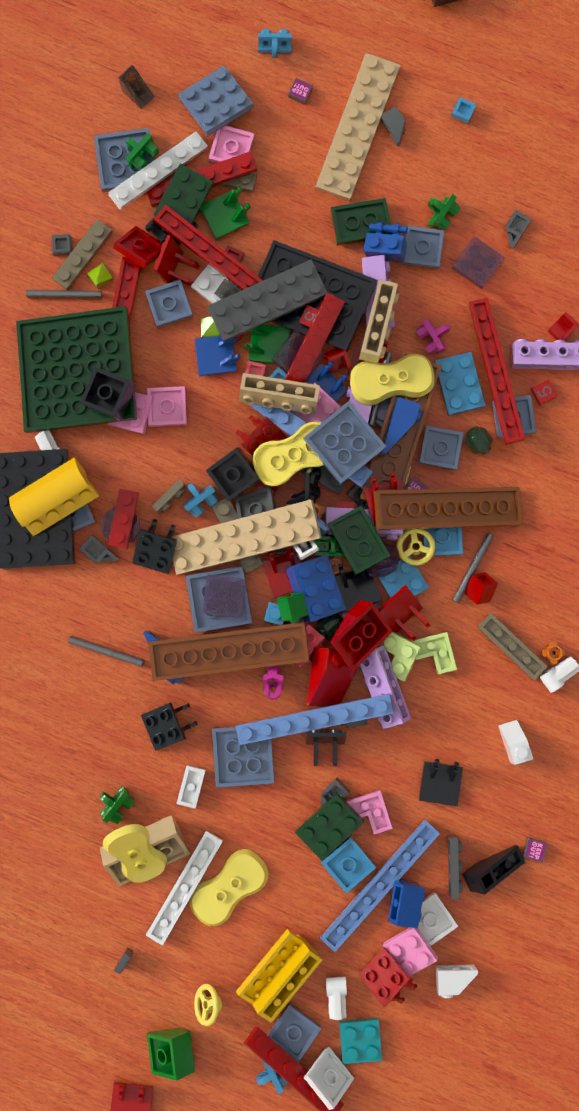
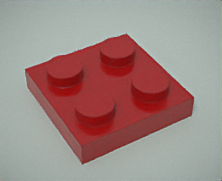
(138, 247)

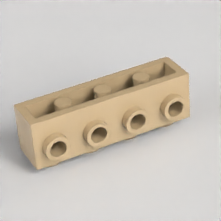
(378, 321)
(279, 393)

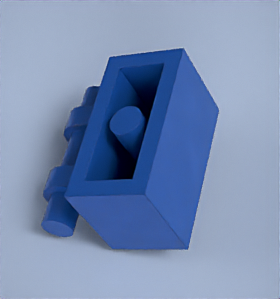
(390, 246)
(406, 904)

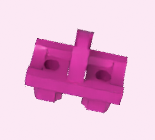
(428, 329)
(274, 680)

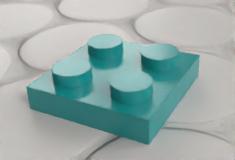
(360, 1040)

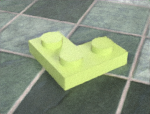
(440, 649)
(405, 654)

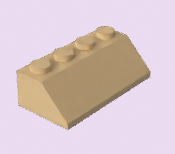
(164, 836)

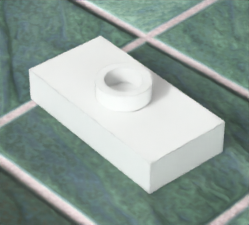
(191, 786)

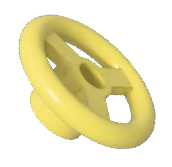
(429, 551)
(209, 1004)

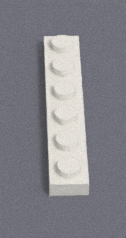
(157, 170)
(184, 887)

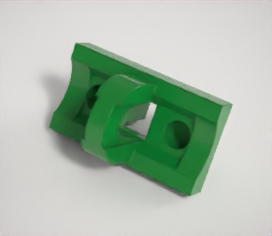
(138, 151)
(440, 208)
(323, 546)
(111, 812)

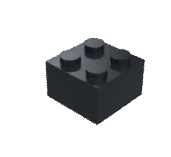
(108, 394)
(233, 474)

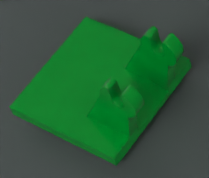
(225, 213)
(266, 342)

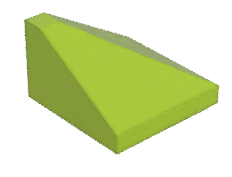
(100, 276)
(208, 328)

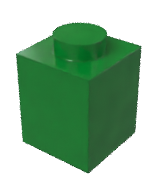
(292, 607)

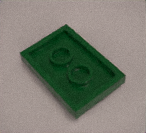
(186, 193)
(353, 220)
(358, 540)
(329, 826)

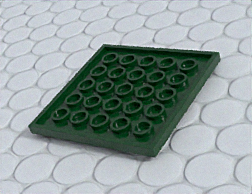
(58, 360)

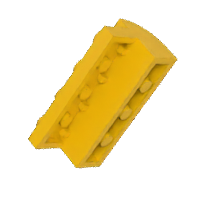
(52, 497)
(279, 975)

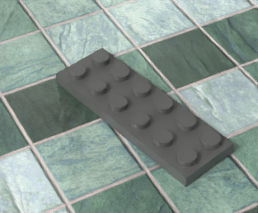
(267, 300)

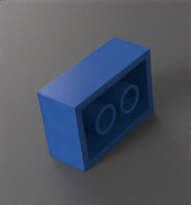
(318, 586)

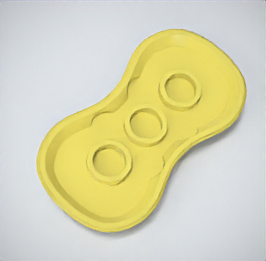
(406, 377)
(280, 460)
(137, 855)
(240, 877)

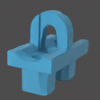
(274, 42)
(193, 504)
(268, 1075)

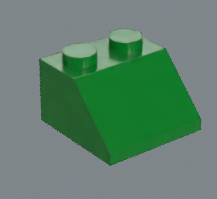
(171, 1053)

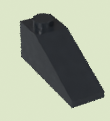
(492, 870)

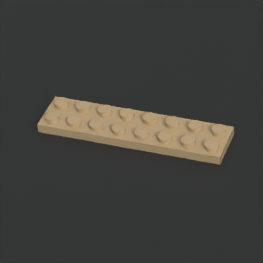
(357, 127)
(246, 537)

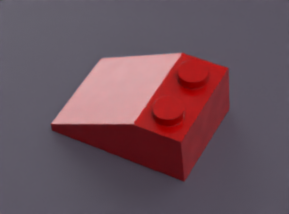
(360, 633)
(328, 678)

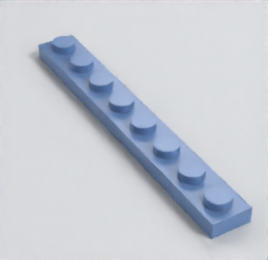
(291, 423)
(314, 719)
(379, 885)

